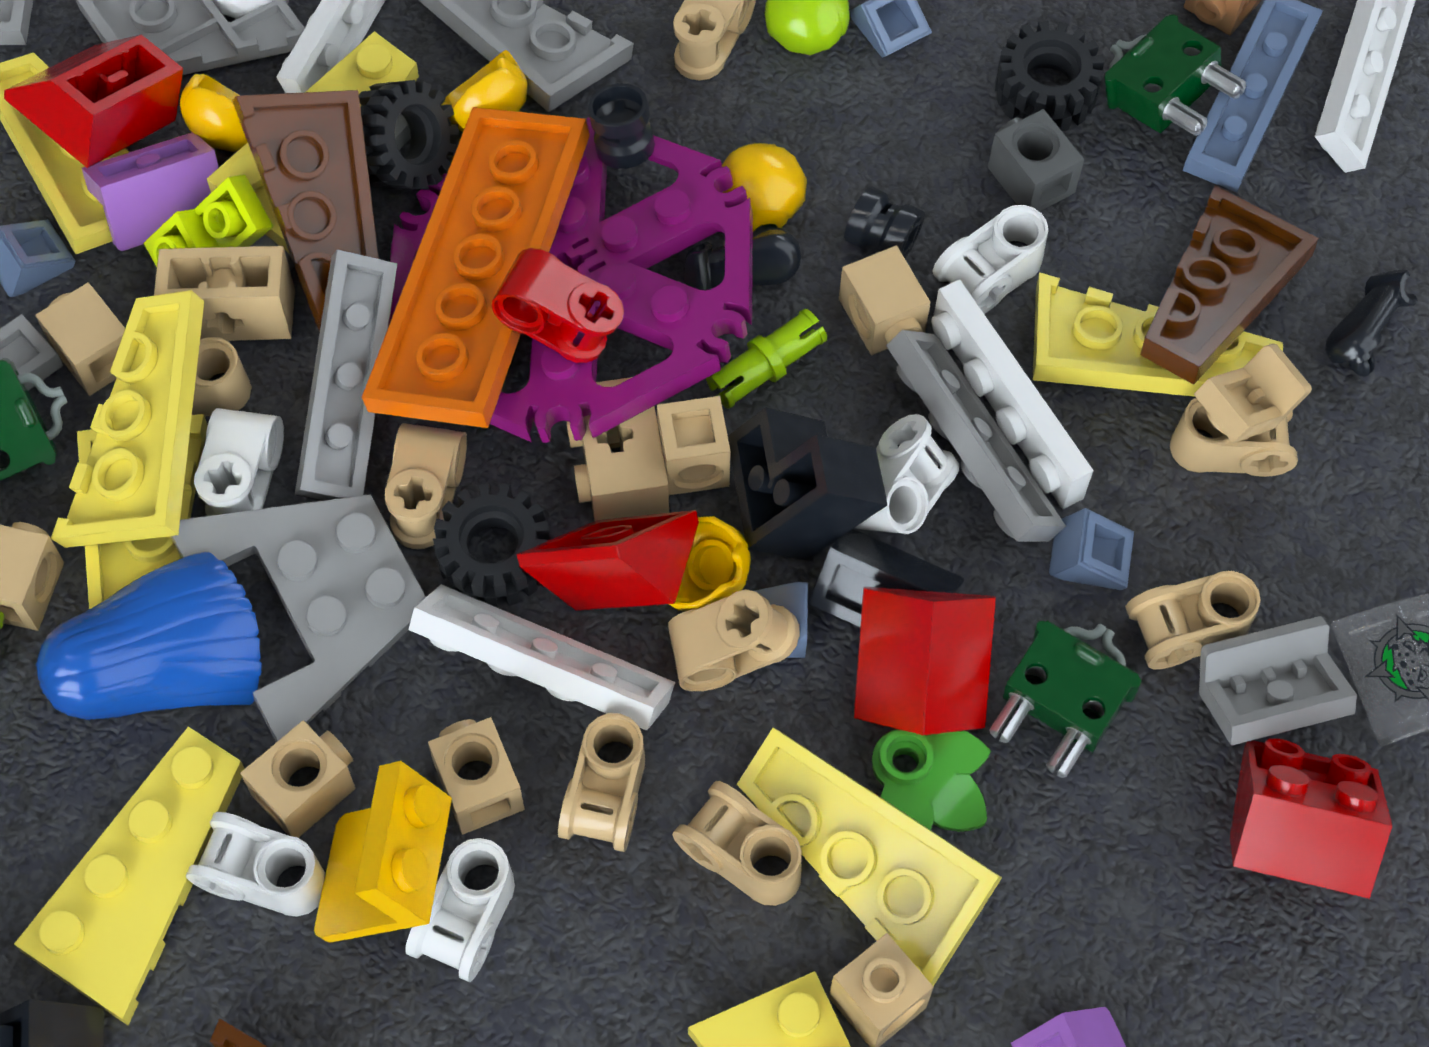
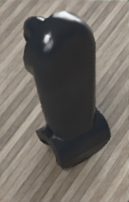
(774, 261)
(1361, 328)

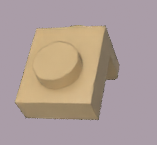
(1254, 396)

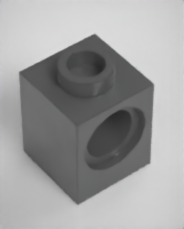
(1039, 181)

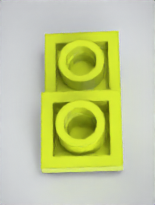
(223, 219)

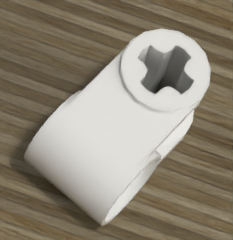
(988, 261)
(238, 460)
(910, 475)
(247, 861)
(464, 918)

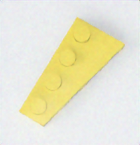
(52, 167)

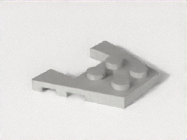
(196, 30)
(335, 579)

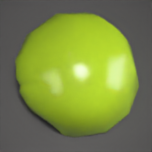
(807, 24)

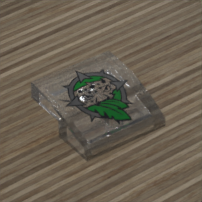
(1390, 665)

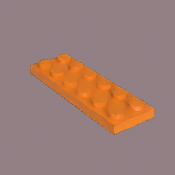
(500, 196)

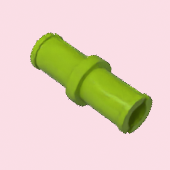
(767, 358)

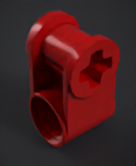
(554, 304)

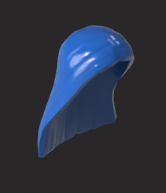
(156, 646)

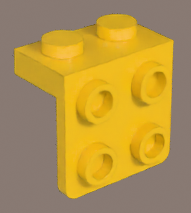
(385, 859)

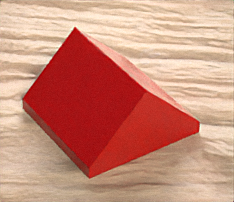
(616, 561)
(924, 660)

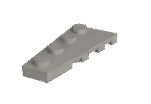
(552, 49)

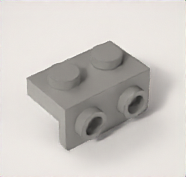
(1273, 681)

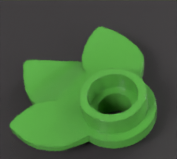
(941, 784)

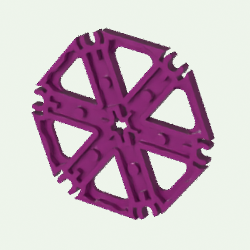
(654, 306)

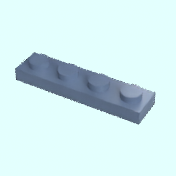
(1267, 66)

